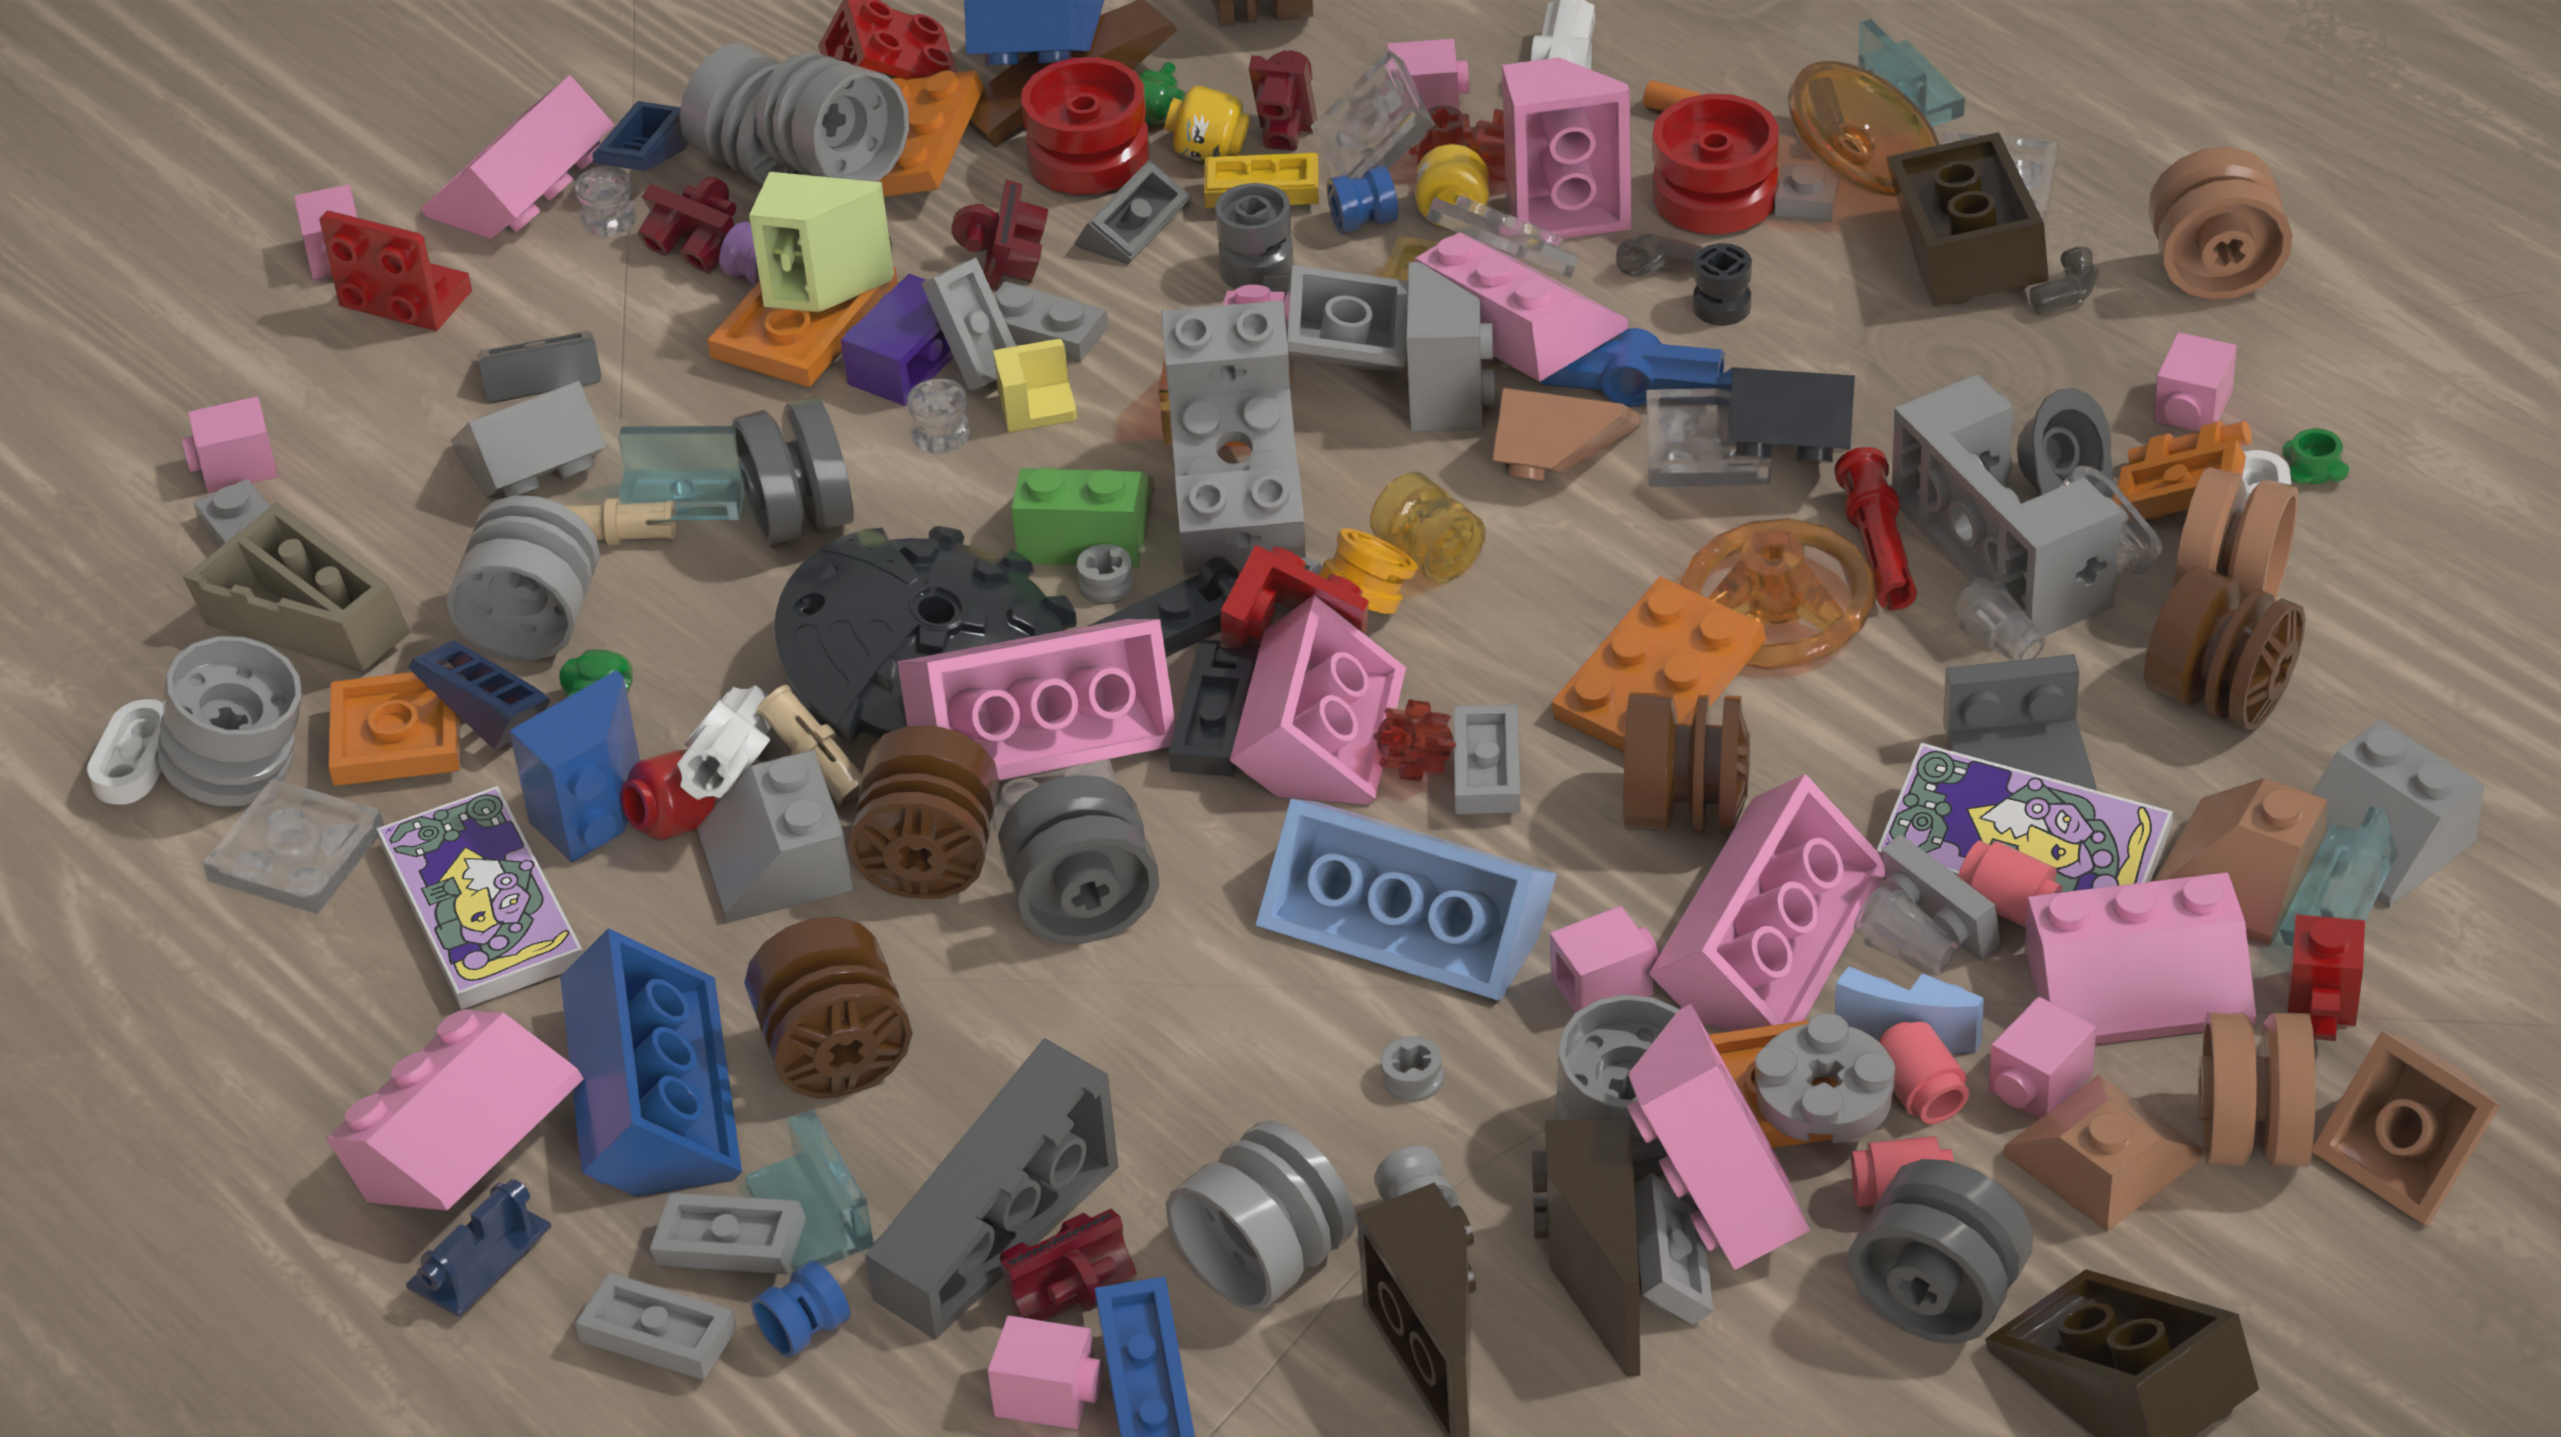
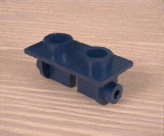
(479, 1252)

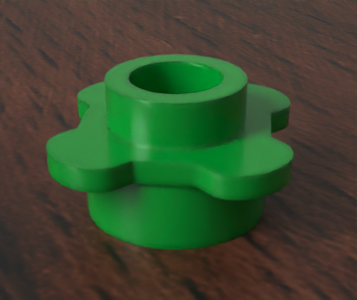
(2315, 457)

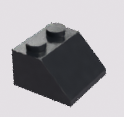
(1785, 412)

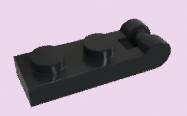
(1186, 607)
(1212, 709)

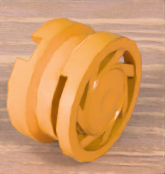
(1372, 566)

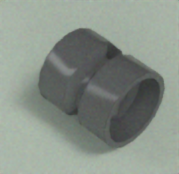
(1253, 234)

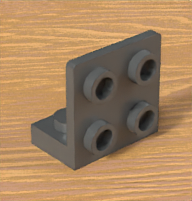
(2019, 716)

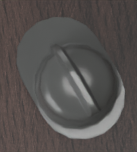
(2064, 435)

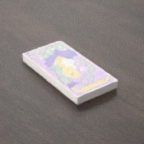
(2078, 830)
(480, 897)

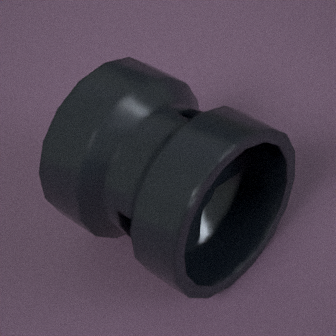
(1724, 275)

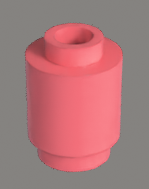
(2007, 878)
(1925, 1072)
(1879, 1163)

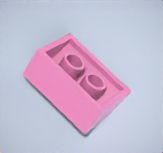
(1567, 148)
(523, 164)
(1533, 317)
(1316, 708)
(2142, 955)
(451, 1111)
(1713, 1144)

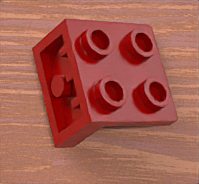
(887, 40)
(389, 272)
(1283, 579)

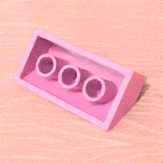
(1050, 696)
(1771, 912)

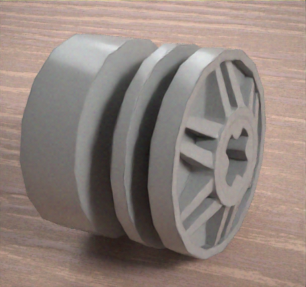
(722, 107)
(832, 118)
(523, 578)
(228, 720)
(1595, 1061)
(1260, 1215)

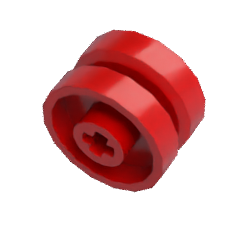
(1085, 125)
(1715, 163)

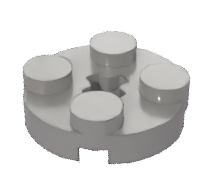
(1824, 1050)

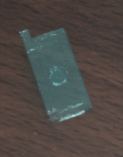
(1910, 73)
(684, 465)
(2345, 873)
(831, 1199)

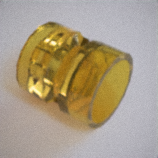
(1428, 526)

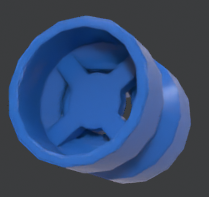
(1362, 199)
(800, 1308)

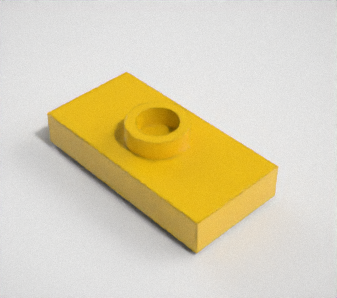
(1292, 173)

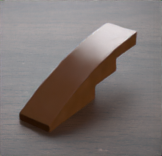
(1120, 36)

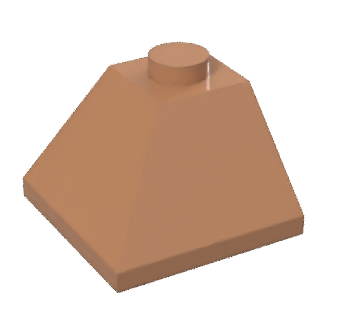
(1555, 431)
(2263, 840)
(2406, 1125)
(2103, 1152)

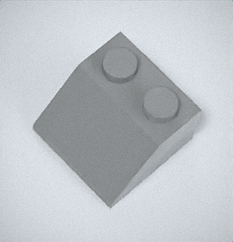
(1346, 319)
(1446, 354)
(530, 441)
(2425, 798)
(775, 840)

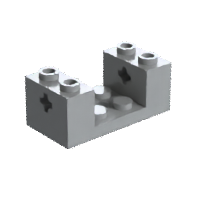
(1224, 387)
(1953, 486)

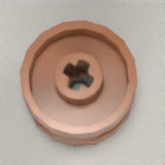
(2220, 223)
(2236, 536)
(2248, 1088)

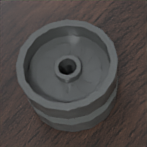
(793, 470)
(1078, 859)
(1940, 1251)

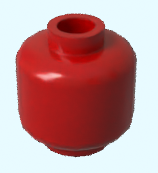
(658, 803)

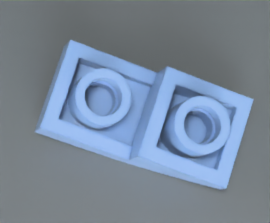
(1877, 1005)

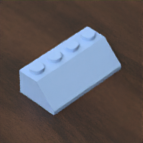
(1404, 898)

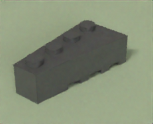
(1001, 1185)

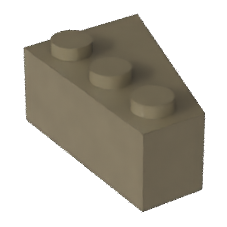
(297, 592)

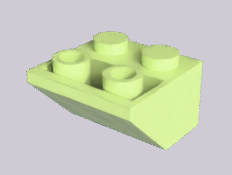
(819, 240)

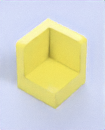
(1034, 385)

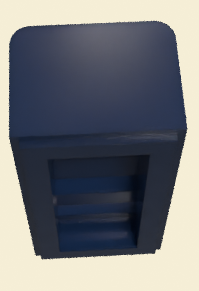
(643, 138)
(488, 700)

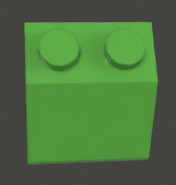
(1071, 510)

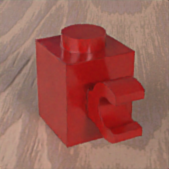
(2326, 972)

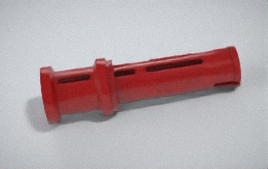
(1873, 509)

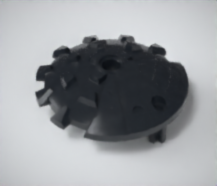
(895, 600)

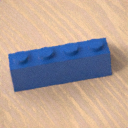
(652, 1068)

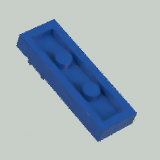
(1143, 1359)

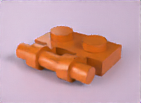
(2168, 468)

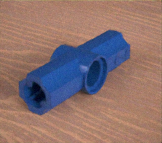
(1639, 363)

